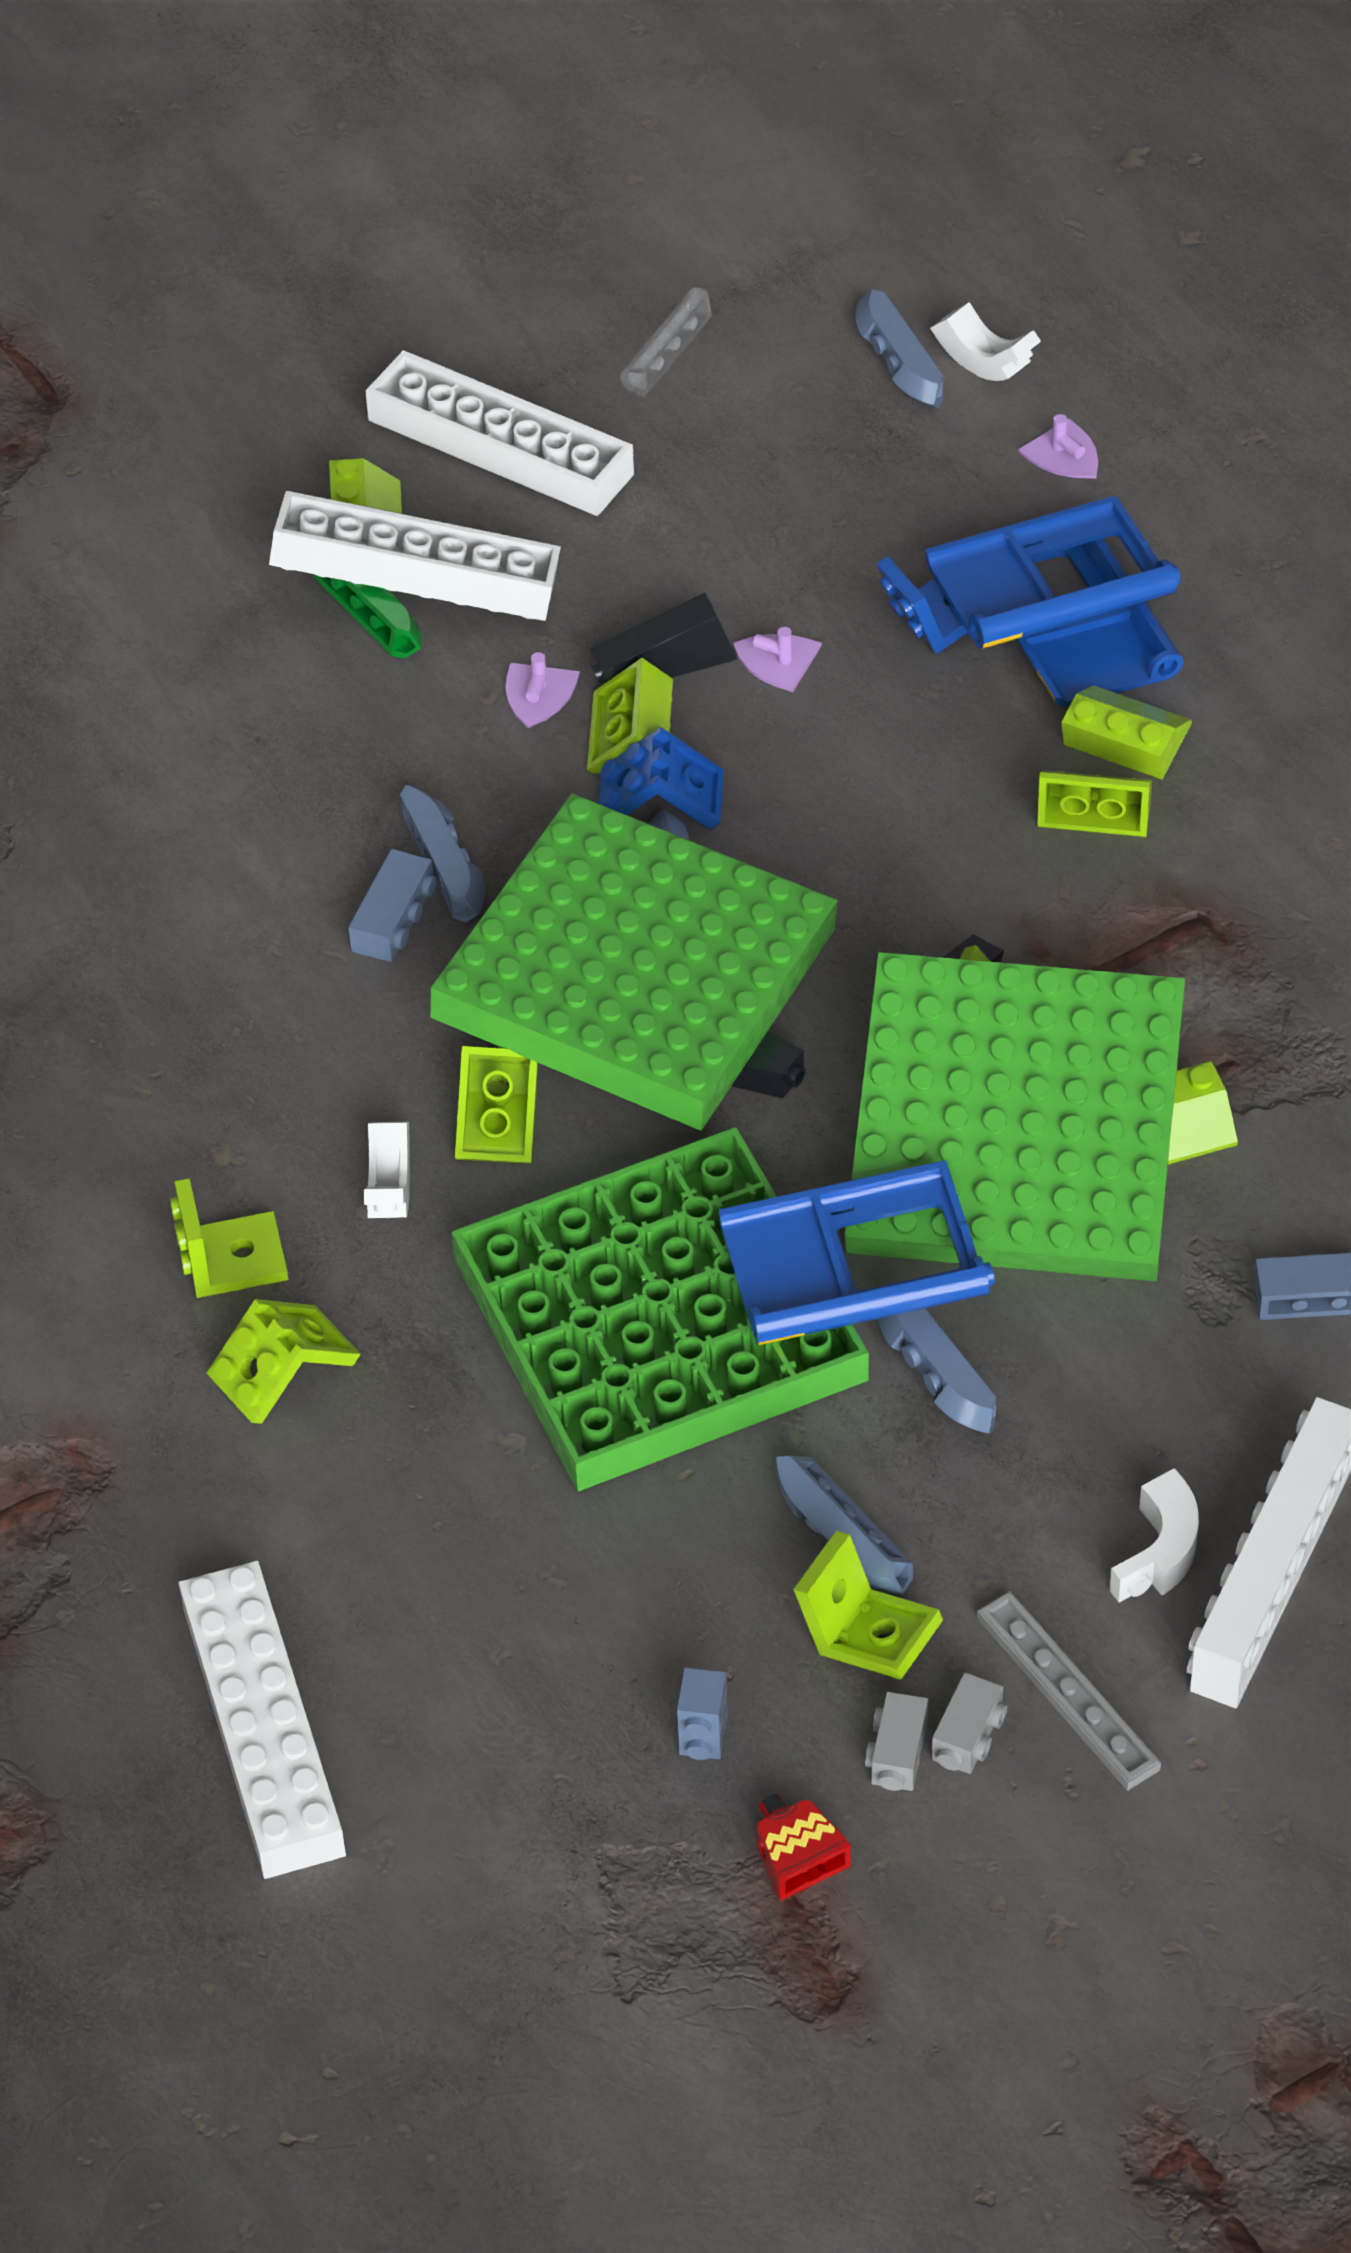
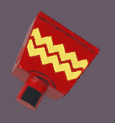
(799, 1845)

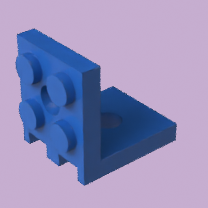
(922, 607)
(663, 767)

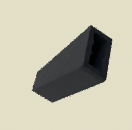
(674, 642)
(773, 1068)

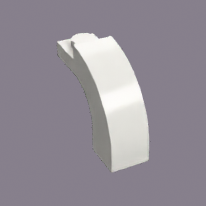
(981, 350)
(388, 1169)
(1175, 1516)

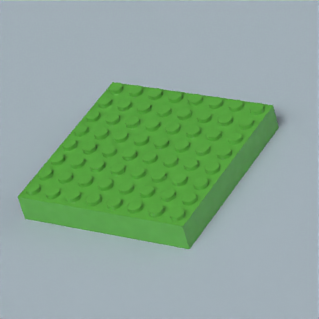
(634, 961)
(1038, 1096)
(633, 1317)

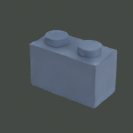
(702, 1713)

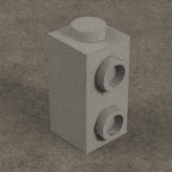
(967, 1723)
(899, 1741)

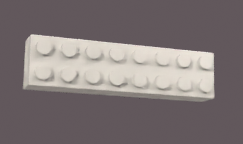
(500, 432)
(414, 555)
(1272, 1555)
(262, 1720)

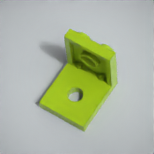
(212, 1248)
(280, 1339)
(850, 1616)

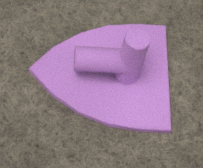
(1063, 450)
(778, 657)
(537, 690)

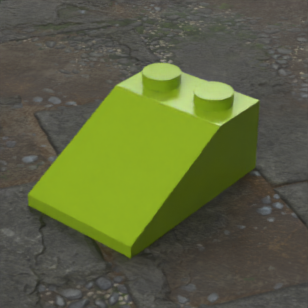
(496, 1106)

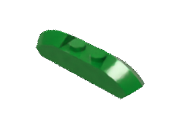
(378, 614)

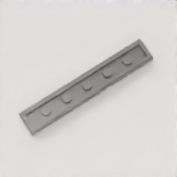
(1069, 1690)

